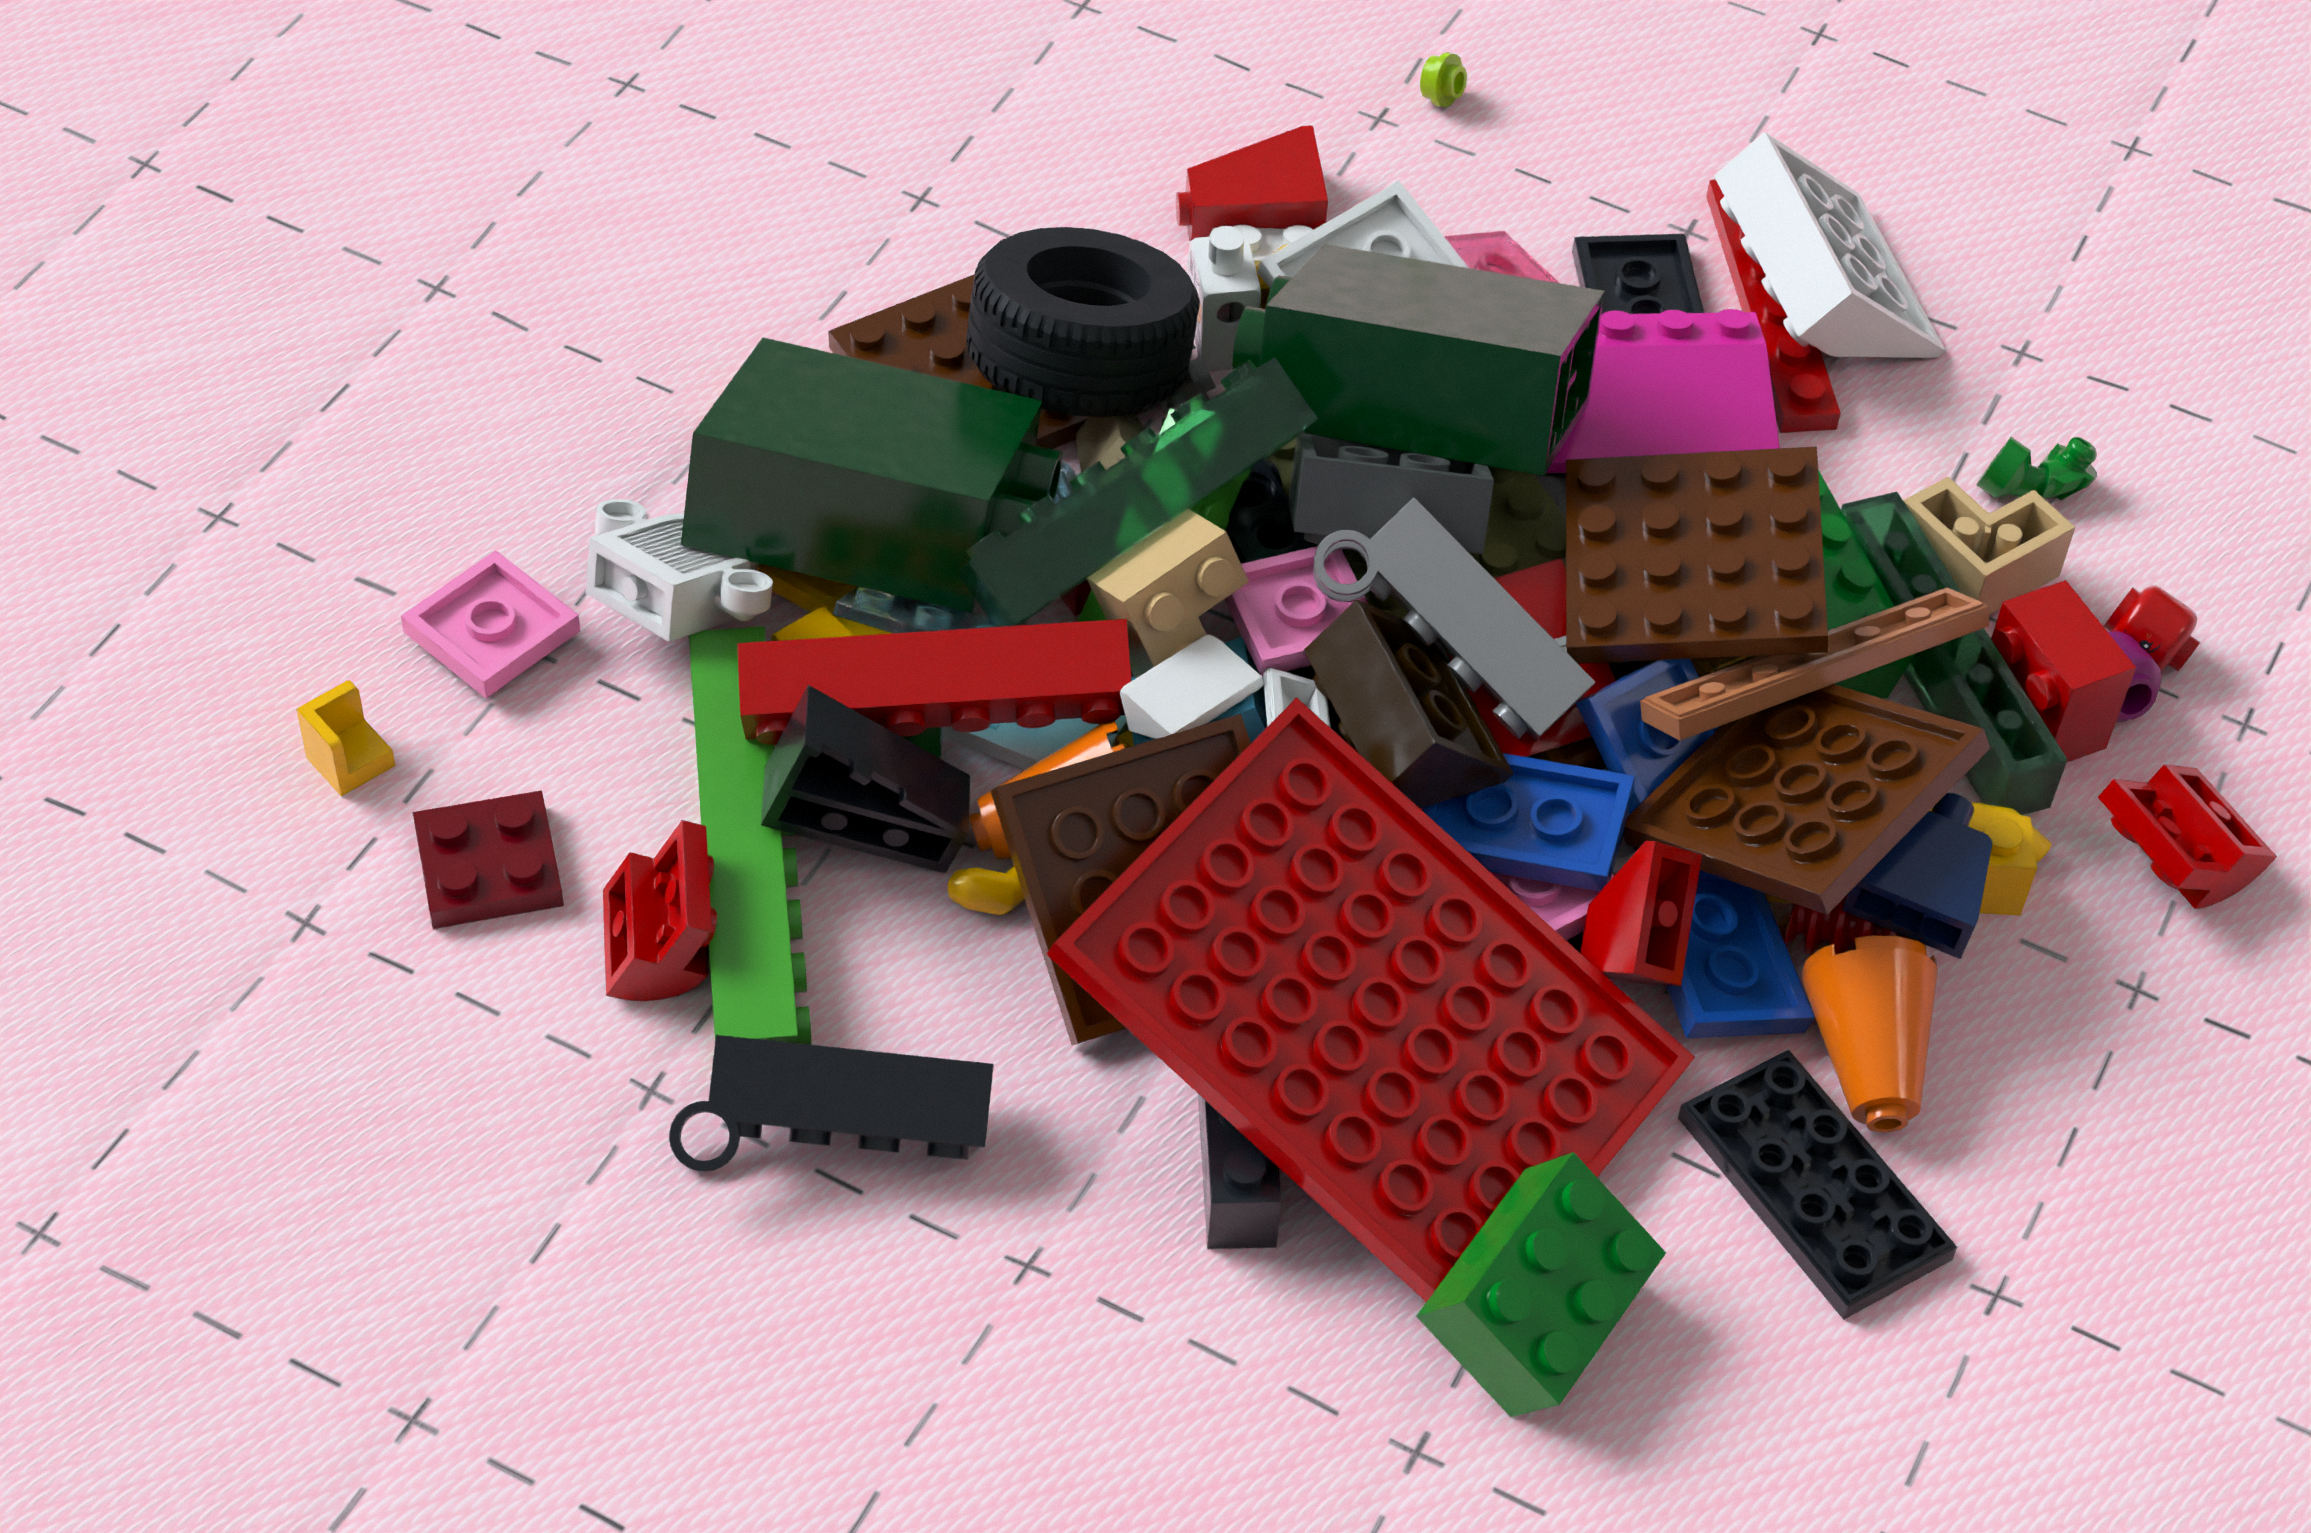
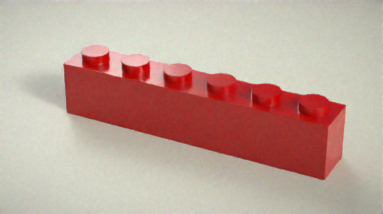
(942, 677)

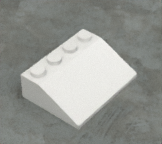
(1823, 256)

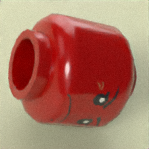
(2158, 624)

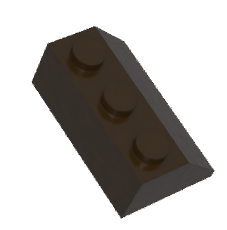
(1404, 707)

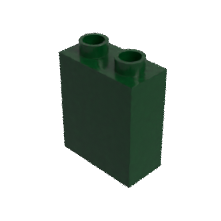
(1430, 355)
(862, 471)

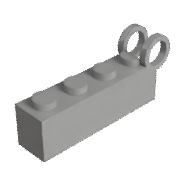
(1466, 614)

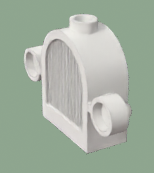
(665, 586)

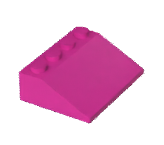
(1675, 387)

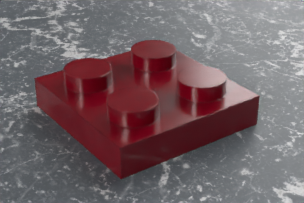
(487, 859)

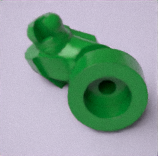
(2058, 476)

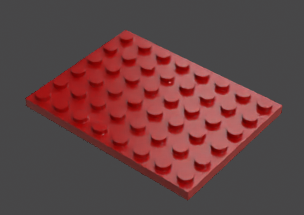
(1366, 999)

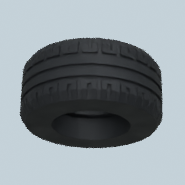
(1082, 321)

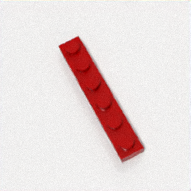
(1797, 373)

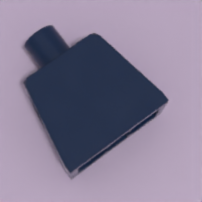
(1929, 880)

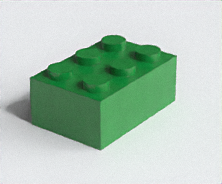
(1541, 1285)

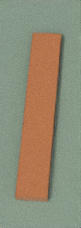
(1779, 678)

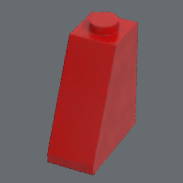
(1257, 186)

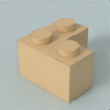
(1995, 552)
(1167, 586)

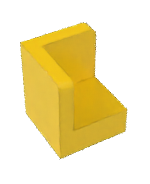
(341, 740)

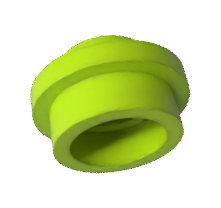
(1443, 79)

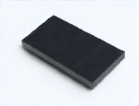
(1817, 1184)

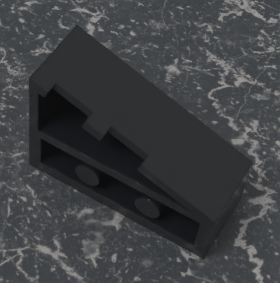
(864, 787)

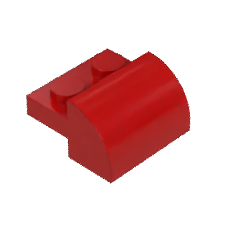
(2188, 833)
(660, 919)

